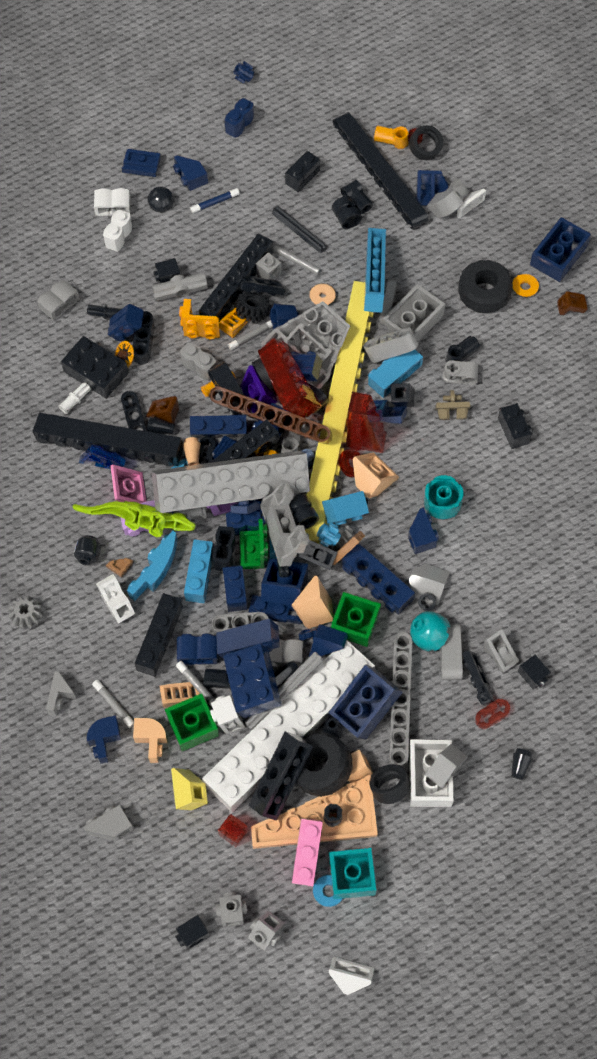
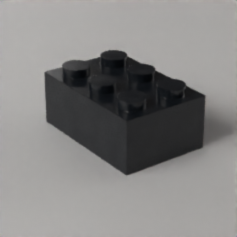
(94, 366)

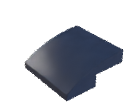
(390, 414)

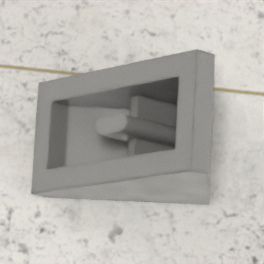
(446, 765)

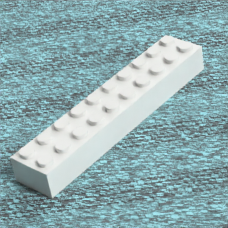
(301, 714)

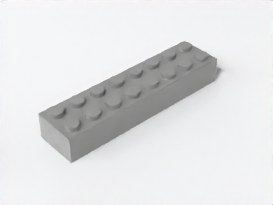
(228, 481)

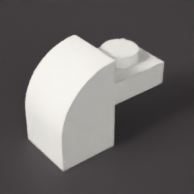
(115, 598)

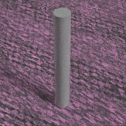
(297, 260)

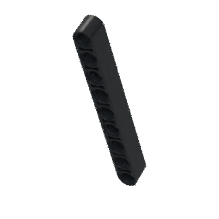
(381, 170)

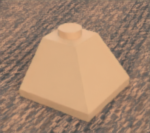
(372, 474)

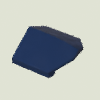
(428, 185)

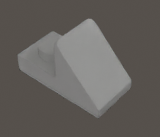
(501, 650)
(58, 689)

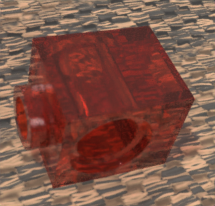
(233, 830)

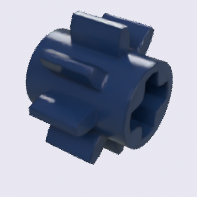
(243, 72)

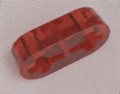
(495, 717)

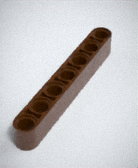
(263, 409)

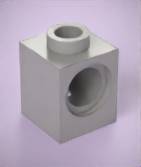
(268, 267)

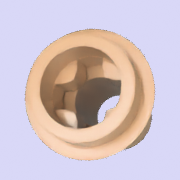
(192, 450)

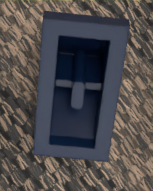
(328, 640)

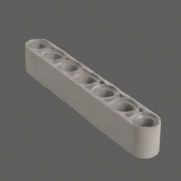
(397, 709)

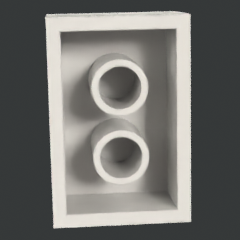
(423, 790)

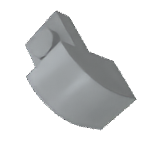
(450, 200)

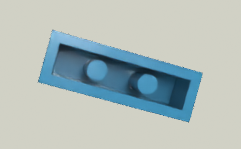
(394, 371)
(199, 571)

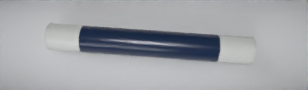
(215, 200)

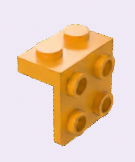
(198, 325)

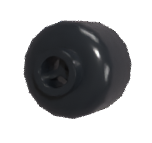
(87, 550)

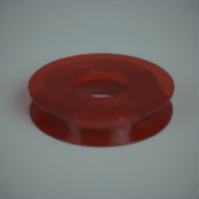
(344, 461)

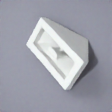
(471, 201)
(350, 975)

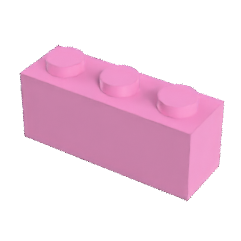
(307, 851)

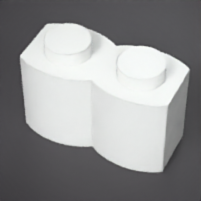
(109, 201)
(117, 230)

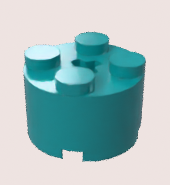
(441, 507)

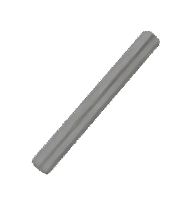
(288, 686)

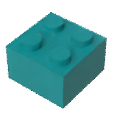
(352, 873)

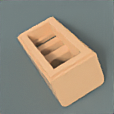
(172, 688)

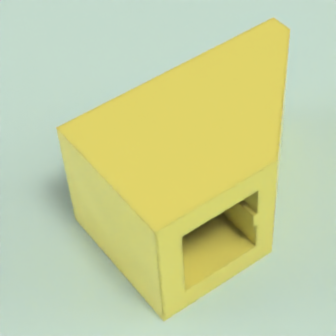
(188, 790)

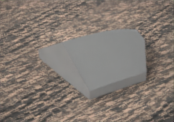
(428, 579)

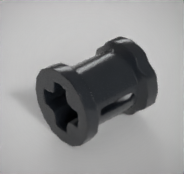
(333, 808)

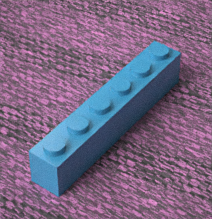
(375, 270)

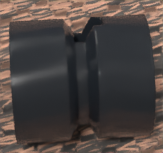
(346, 212)
(303, 512)

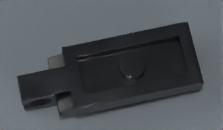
(478, 677)

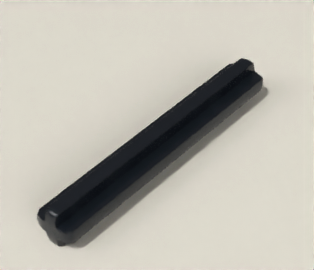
(300, 230)

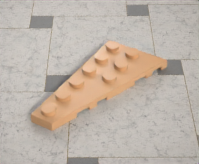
(357, 818)

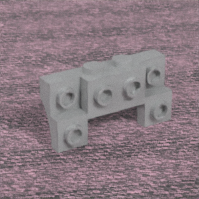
(285, 535)

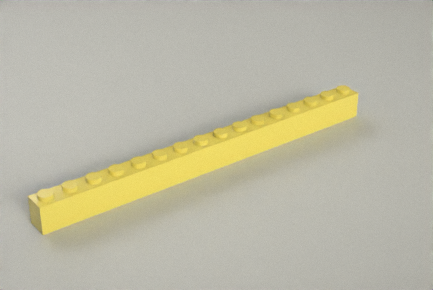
(335, 418)

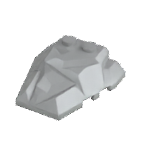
(315, 331)

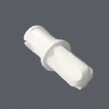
(74, 398)

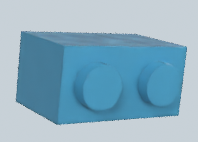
(345, 507)

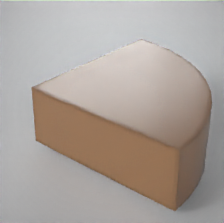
(120, 566)

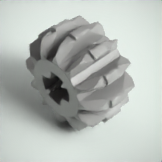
(25, 619)

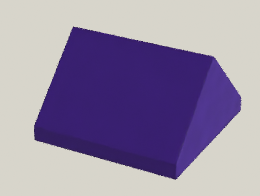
(254, 388)

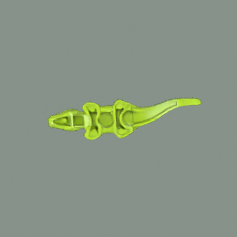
(141, 515)

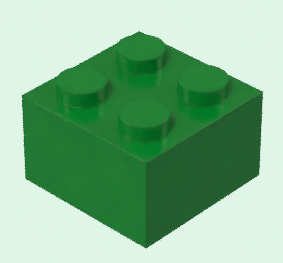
(356, 618)
(192, 722)

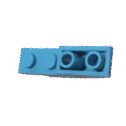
(160, 563)

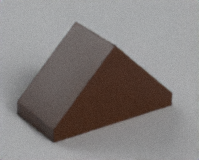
(164, 408)

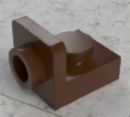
(572, 302)

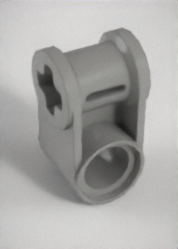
(461, 372)

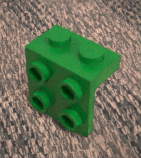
(254, 547)

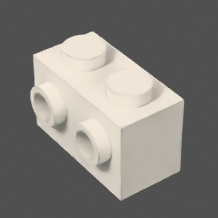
(225, 714)

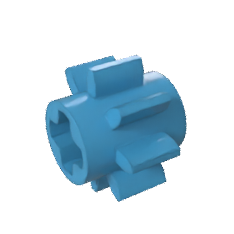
(328, 534)

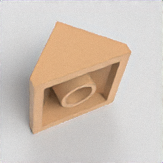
(314, 604)

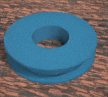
(318, 892)

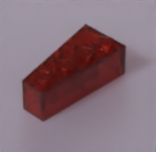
(288, 379)
(363, 424)

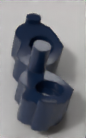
(307, 633)

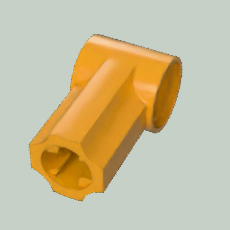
(396, 136)

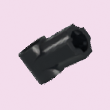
(356, 192)
(463, 349)
(216, 678)

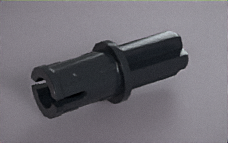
(102, 311)

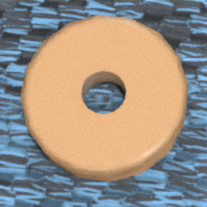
(320, 289)

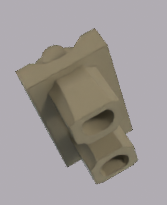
(460, 407)

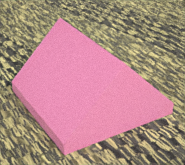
(128, 484)

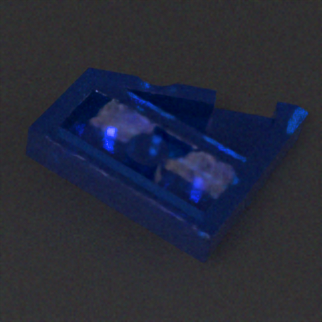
(102, 458)

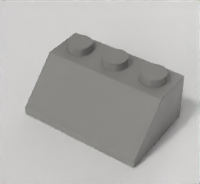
(417, 311)

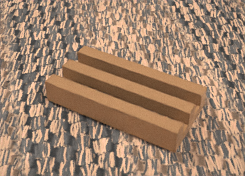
(348, 546)

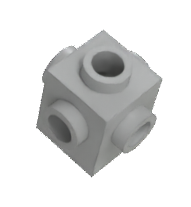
(231, 917)
(266, 930)

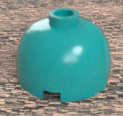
(429, 630)

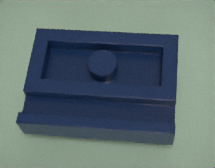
(141, 162)

